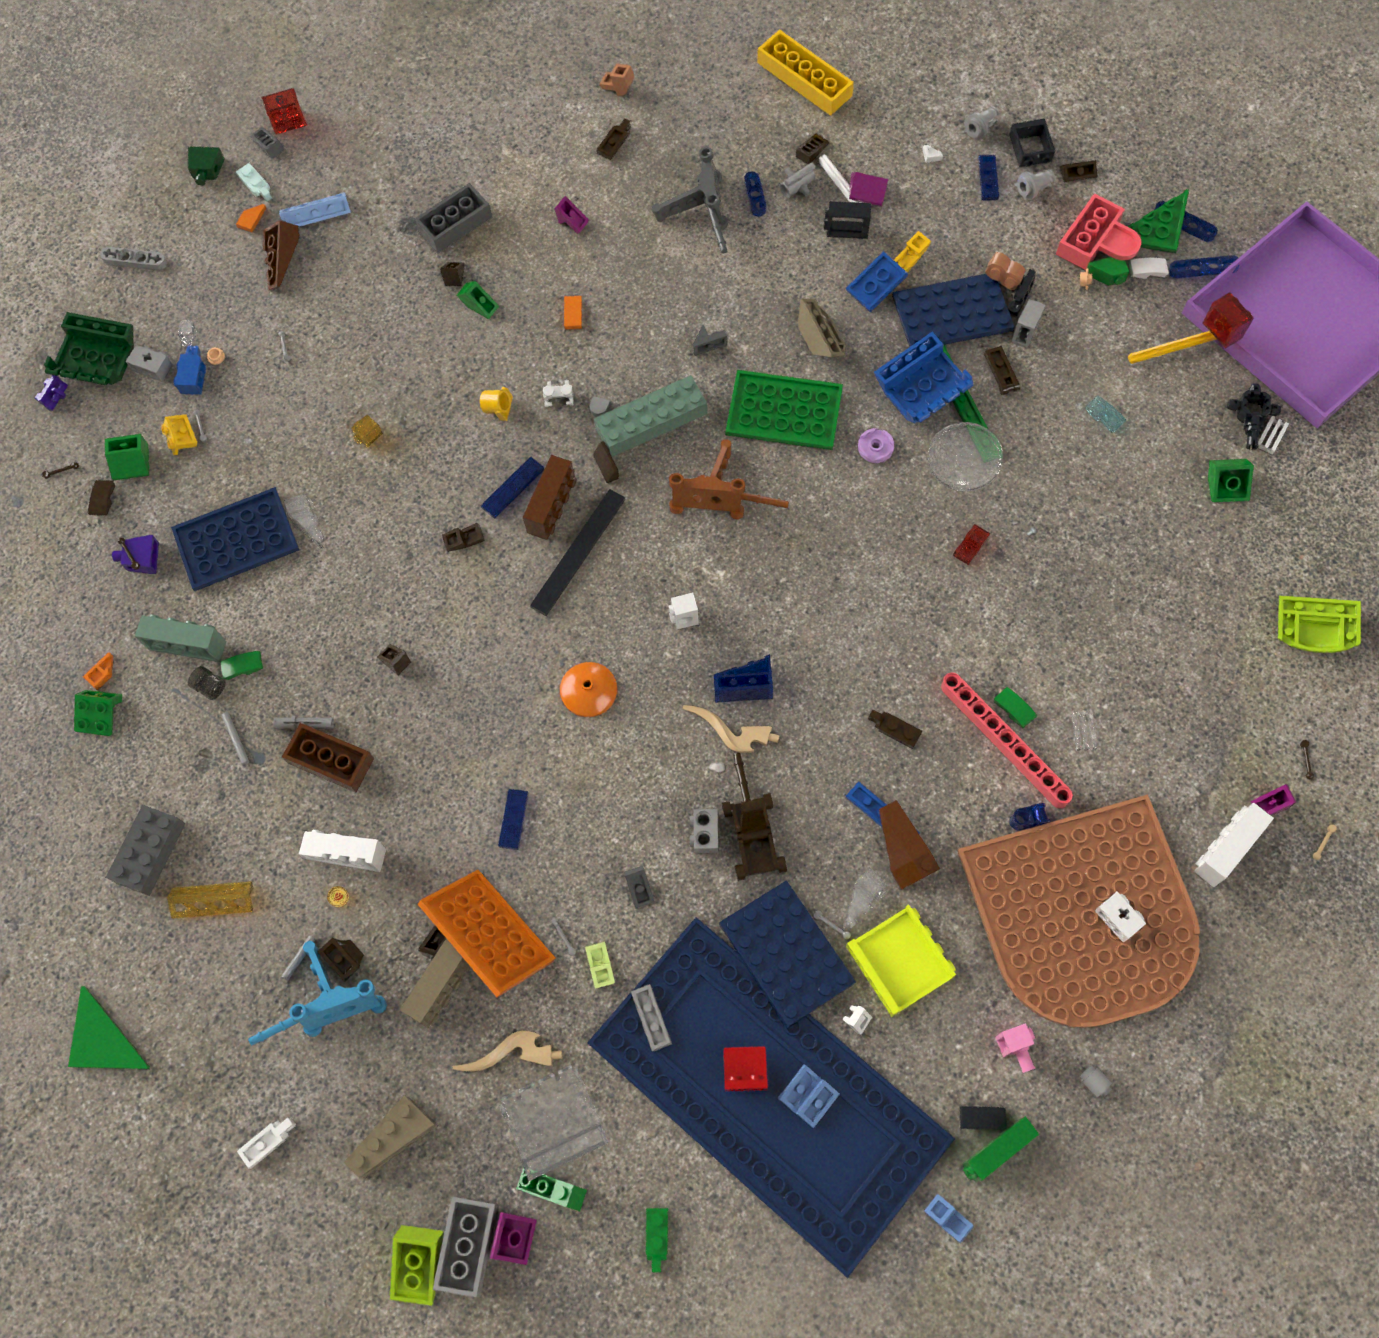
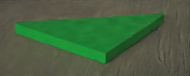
(1163, 226)
(99, 1040)

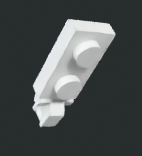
(265, 1142)

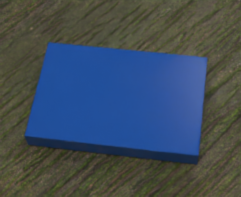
(876, 281)

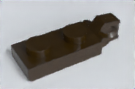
(614, 140)
(895, 728)

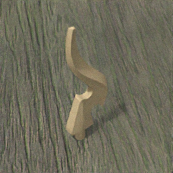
(740, 743)
(522, 1039)

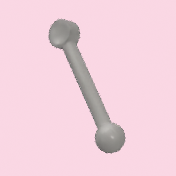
(285, 358)
(203, 438)
(818, 915)
(571, 951)

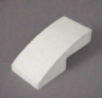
(1145, 267)

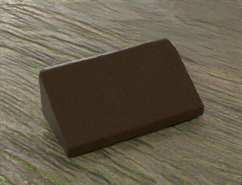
(1079, 171)
(606, 463)

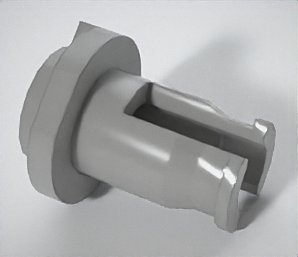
(978, 123)
(1029, 183)

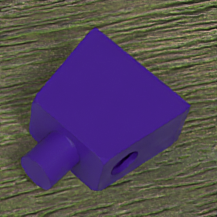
(144, 551)

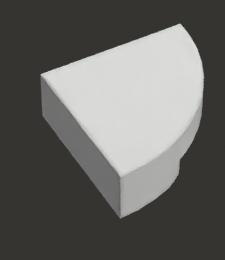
(931, 154)

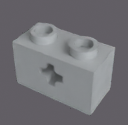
(149, 363)

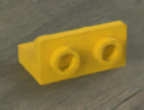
(178, 433)

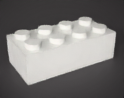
(1232, 844)

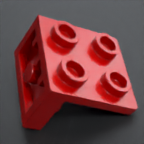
(745, 1069)

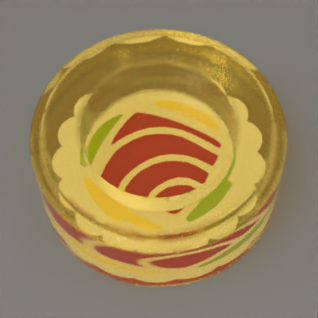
(337, 896)

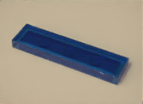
(512, 487)

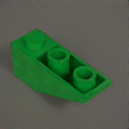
(553, 1190)

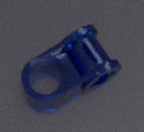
(1033, 816)

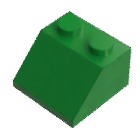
(1230, 480)

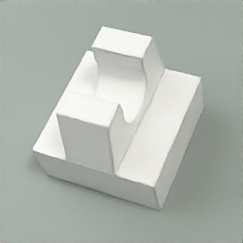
(859, 1019)

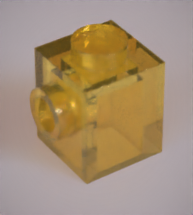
(366, 431)

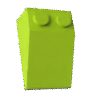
(415, 1264)

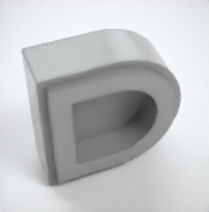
(599, 406)

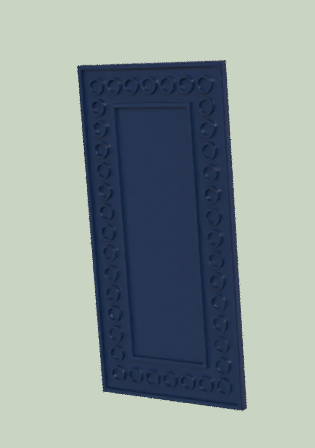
(827, 1181)

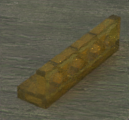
(209, 893)

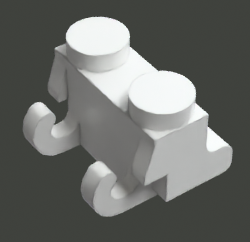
(558, 391)

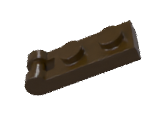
(1002, 370)

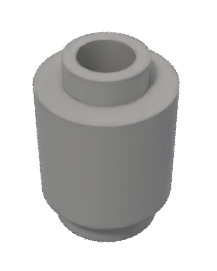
(1096, 1081)

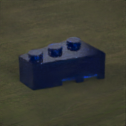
(745, 682)

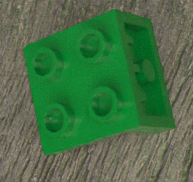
(95, 712)

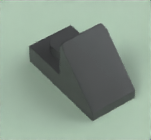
(706, 343)
(639, 887)

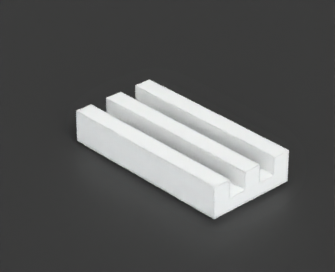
(1278, 423)

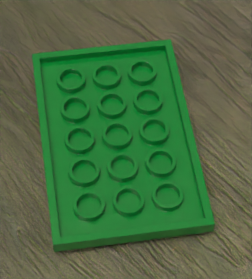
(784, 409)

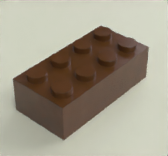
(549, 497)
(328, 757)

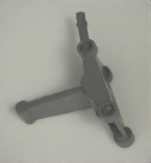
(705, 193)

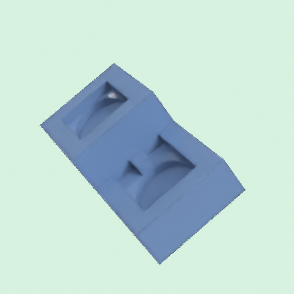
(948, 1218)

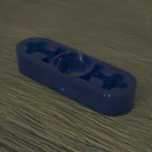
(752, 188)

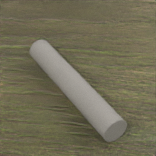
(296, 960)

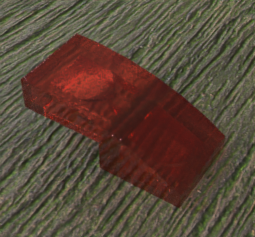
(971, 544)

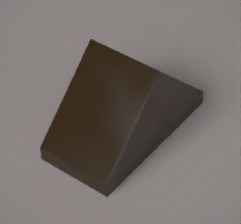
(453, 273)
(394, 658)
(432, 943)

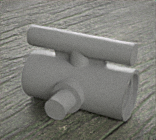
(798, 181)

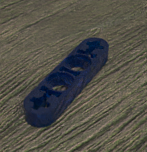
(1190, 218)
(1203, 263)

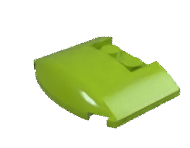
(1319, 623)

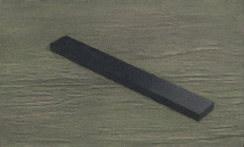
(577, 552)

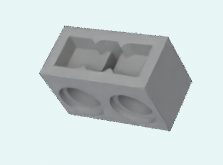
(709, 831)

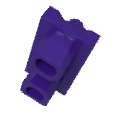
(52, 392)

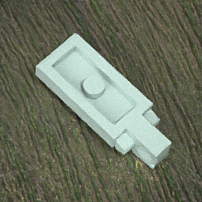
(254, 181)

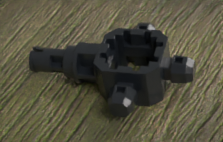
(1253, 421)

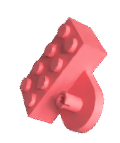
(1098, 230)

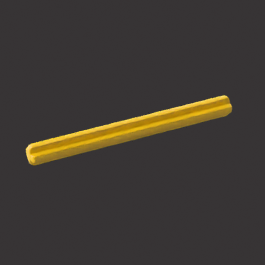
(1171, 347)

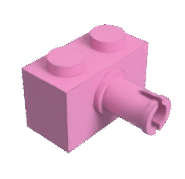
(1017, 1042)

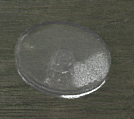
(965, 456)

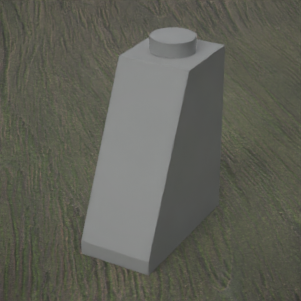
(1028, 323)

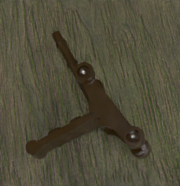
(750, 826)

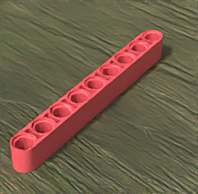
(1007, 749)

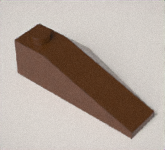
(279, 243)
(906, 850)

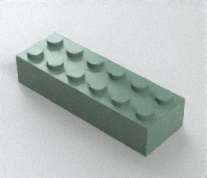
(651, 415)

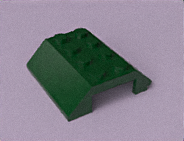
(92, 350)

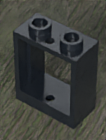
(1036, 128)
(847, 229)

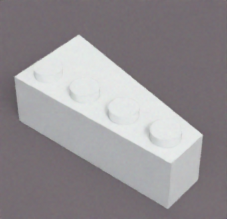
(343, 850)

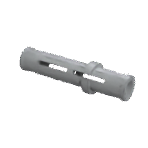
(281, 723)

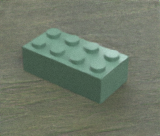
(180, 638)

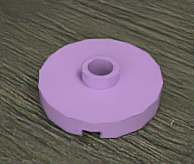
(878, 438)

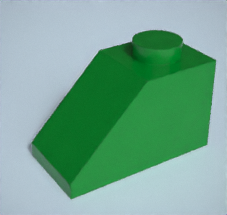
(1109, 271)
(477, 299)

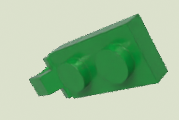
(656, 1236)

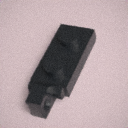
(1022, 293)

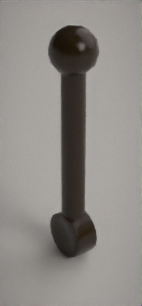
(46, 474)
(135, 565)
(1304, 744)

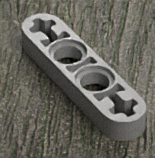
(132, 261)

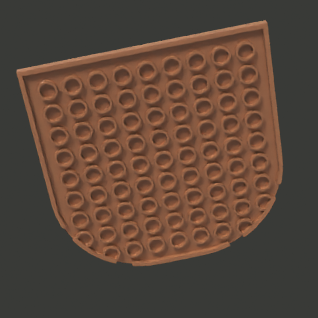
(1041, 920)

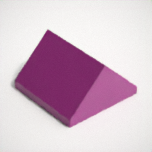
(867, 188)
(513, 1238)

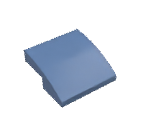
(808, 1096)

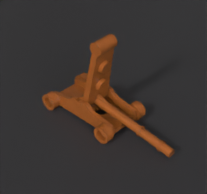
(713, 492)

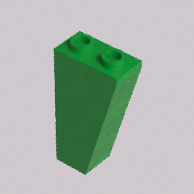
(999, 1150)

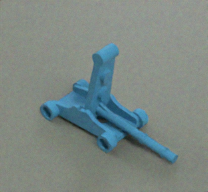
(329, 1006)

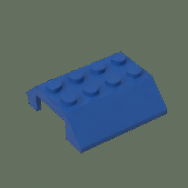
(922, 379)

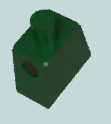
(204, 163)

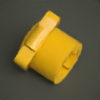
(496, 402)

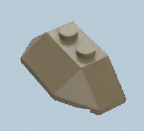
(819, 330)

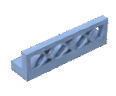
(316, 210)

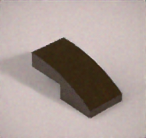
(100, 497)
(459, 539)

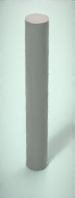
(235, 738)

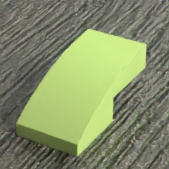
(600, 964)

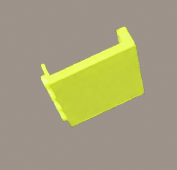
(901, 960)

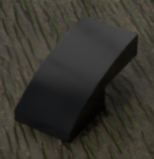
(982, 1118)

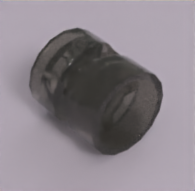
(206, 682)

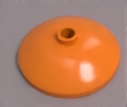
(588, 700)

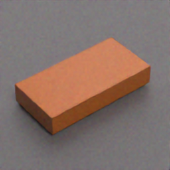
(573, 312)

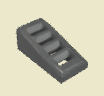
(267, 143)

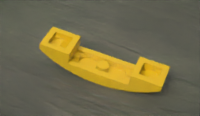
(912, 253)

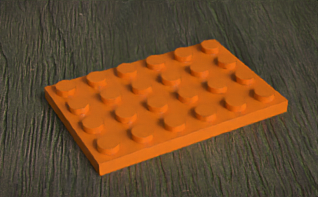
(486, 932)

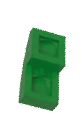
(241, 664)
(1015, 706)

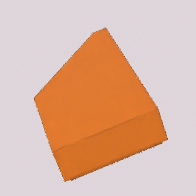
(251, 217)
(100, 672)

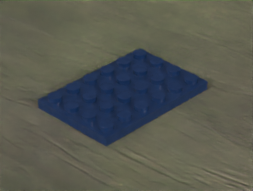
(954, 310)
(234, 539)
(787, 953)

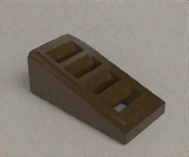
(809, 157)

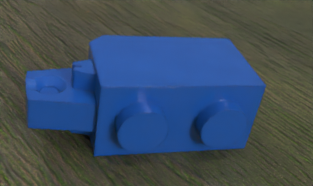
(190, 372)

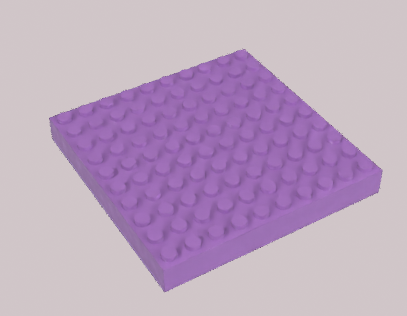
(1311, 313)

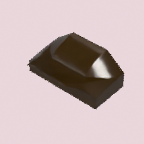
(342, 957)

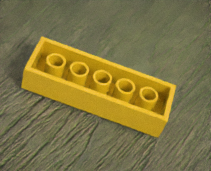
(805, 72)

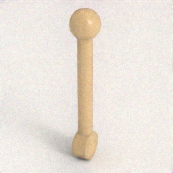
(1331, 829)

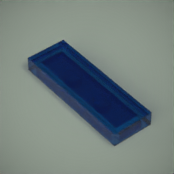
(988, 177)
(513, 819)

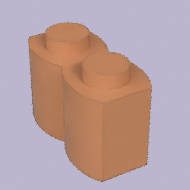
(1006, 271)

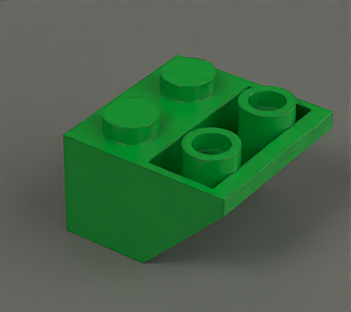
(127, 456)

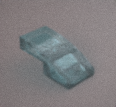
(1106, 413)

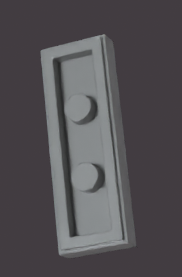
(651, 1018)

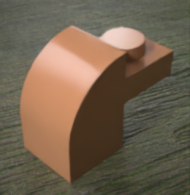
(618, 80)

